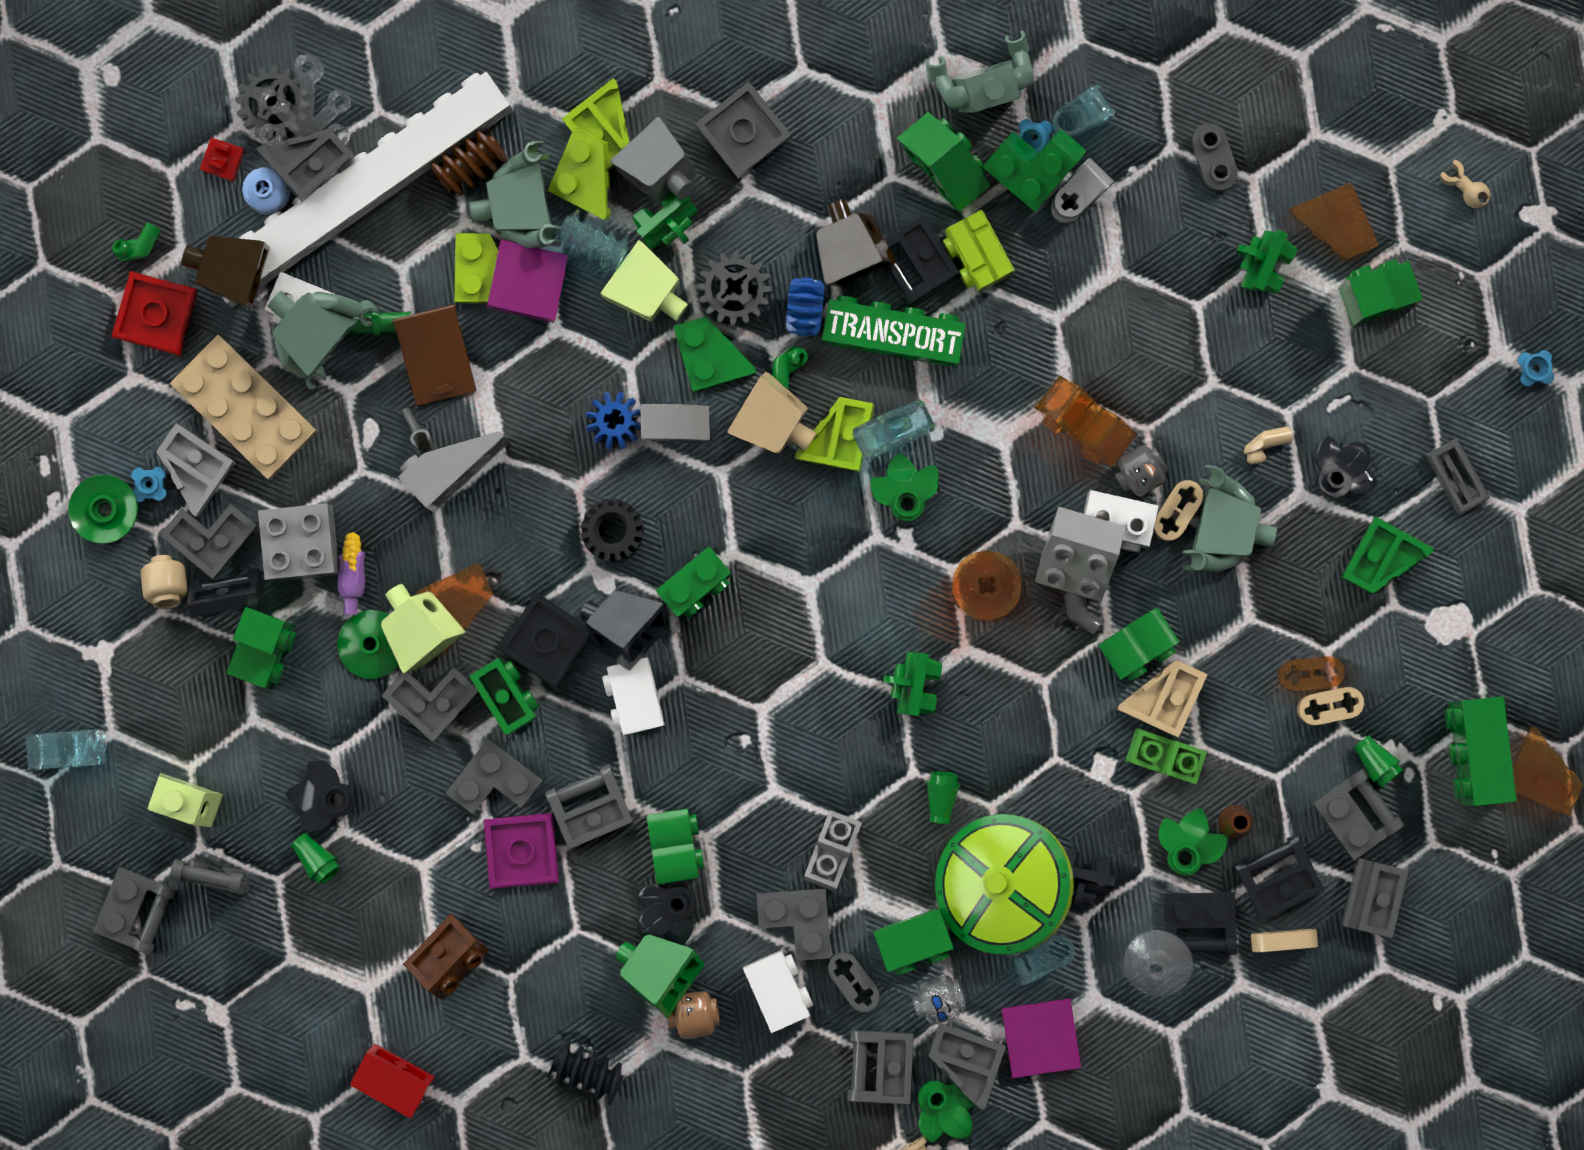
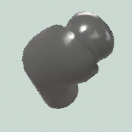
(1077, 612)

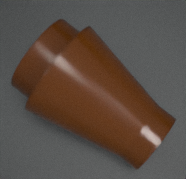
(1226, 821)

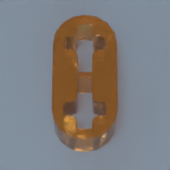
(1310, 665)

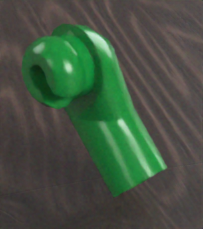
(137, 248)
(787, 363)

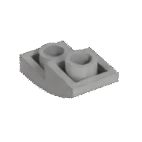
(674, 422)
(832, 850)

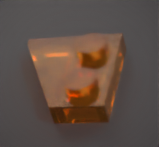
(1338, 221)
(462, 594)
(1543, 775)

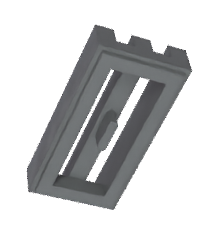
(1446, 484)

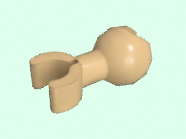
(1471, 190)

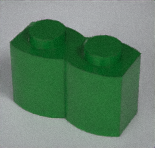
(1139, 644)
(673, 845)

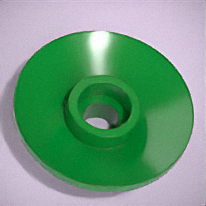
(86, 504)
(351, 647)

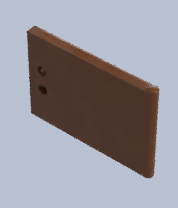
(435, 354)

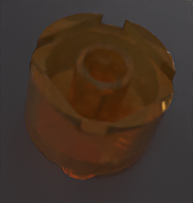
(982, 566)

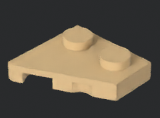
(1166, 698)

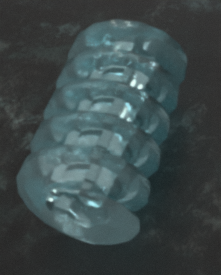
(593, 242)

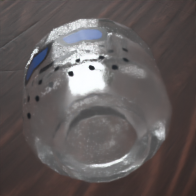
(939, 999)

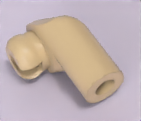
(1265, 440)

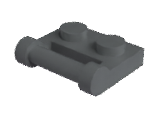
(592, 818)
(1347, 819)
(198, 873)
(124, 906)
(892, 1071)

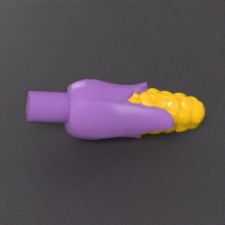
(351, 573)

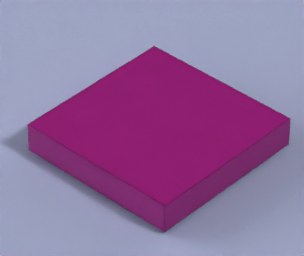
(527, 281)
(521, 850)
(1041, 1037)

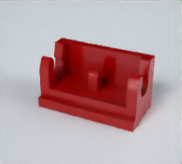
(392, 1080)

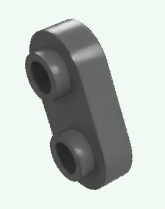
(1214, 156)

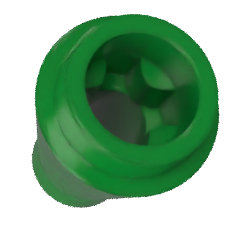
(1378, 762)
(942, 794)
(315, 859)

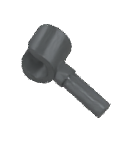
(418, 435)

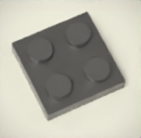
(743, 130)

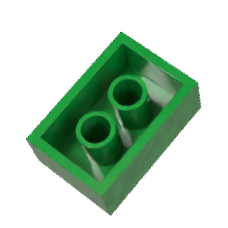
(1480, 751)

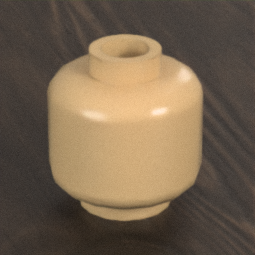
(164, 582)

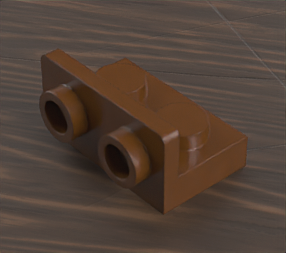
(446, 957)

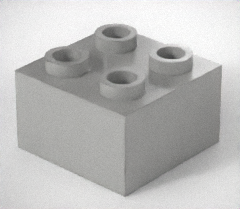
(298, 542)
(1080, 554)

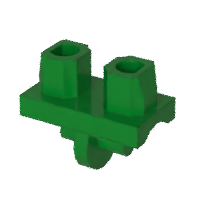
(667, 223)
(1261, 258)
(909, 684)

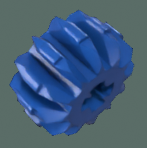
(805, 306)
(608, 411)

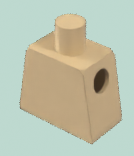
(772, 417)

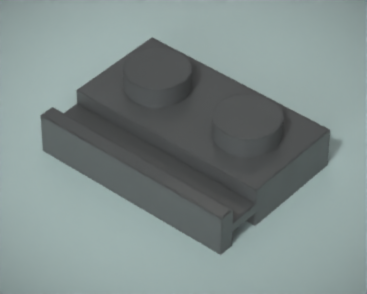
(1374, 898)

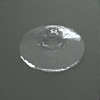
(1161, 949)

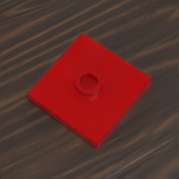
(154, 313)

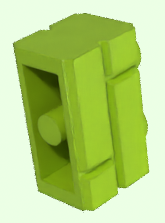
(978, 252)

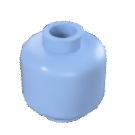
(273, 200)

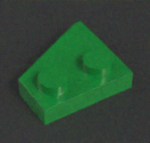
(710, 355)
(1382, 556)

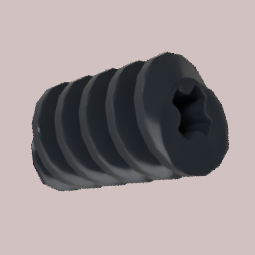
(587, 1072)

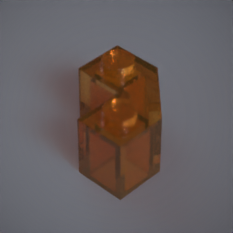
(1082, 420)

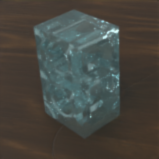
(66, 749)

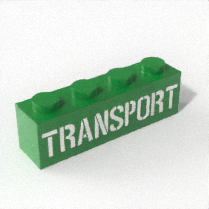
(893, 332)

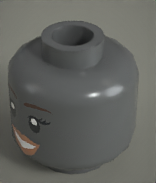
(1141, 470)

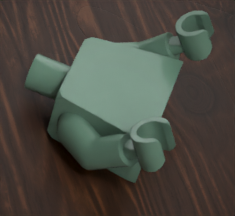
(987, 85)
(519, 201)
(314, 329)
(1226, 525)

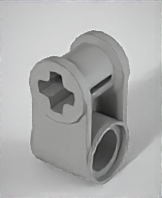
(1083, 188)

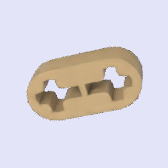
(1184, 515)
(1328, 698)
(1284, 940)

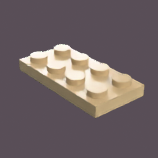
(243, 407)

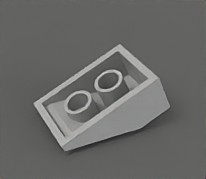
(444, 471)

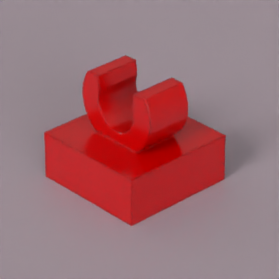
(222, 159)

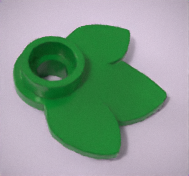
(905, 482)
(1193, 837)
(948, 1115)

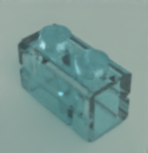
(893, 429)

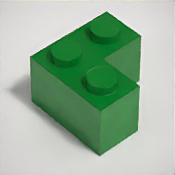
(945, 160)
(1031, 173)
(1380, 291)
(260, 648)

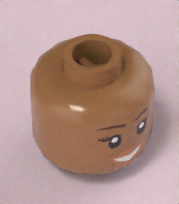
(695, 1015)

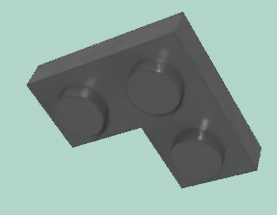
(210, 548)
(431, 710)
(493, 769)
(804, 911)

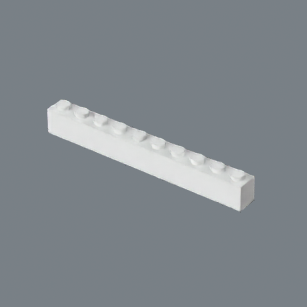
(379, 174)

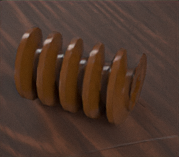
(469, 162)

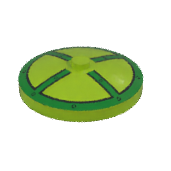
(1004, 884)

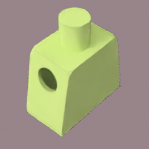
(644, 286)
(418, 628)
(184, 801)

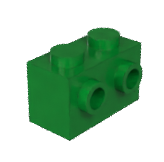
(695, 582)
(504, 696)
(913, 940)

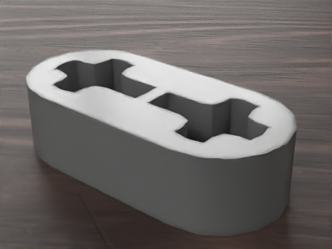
(847, 987)

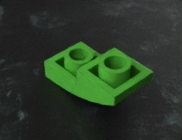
(1166, 756)

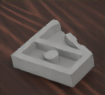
(193, 466)

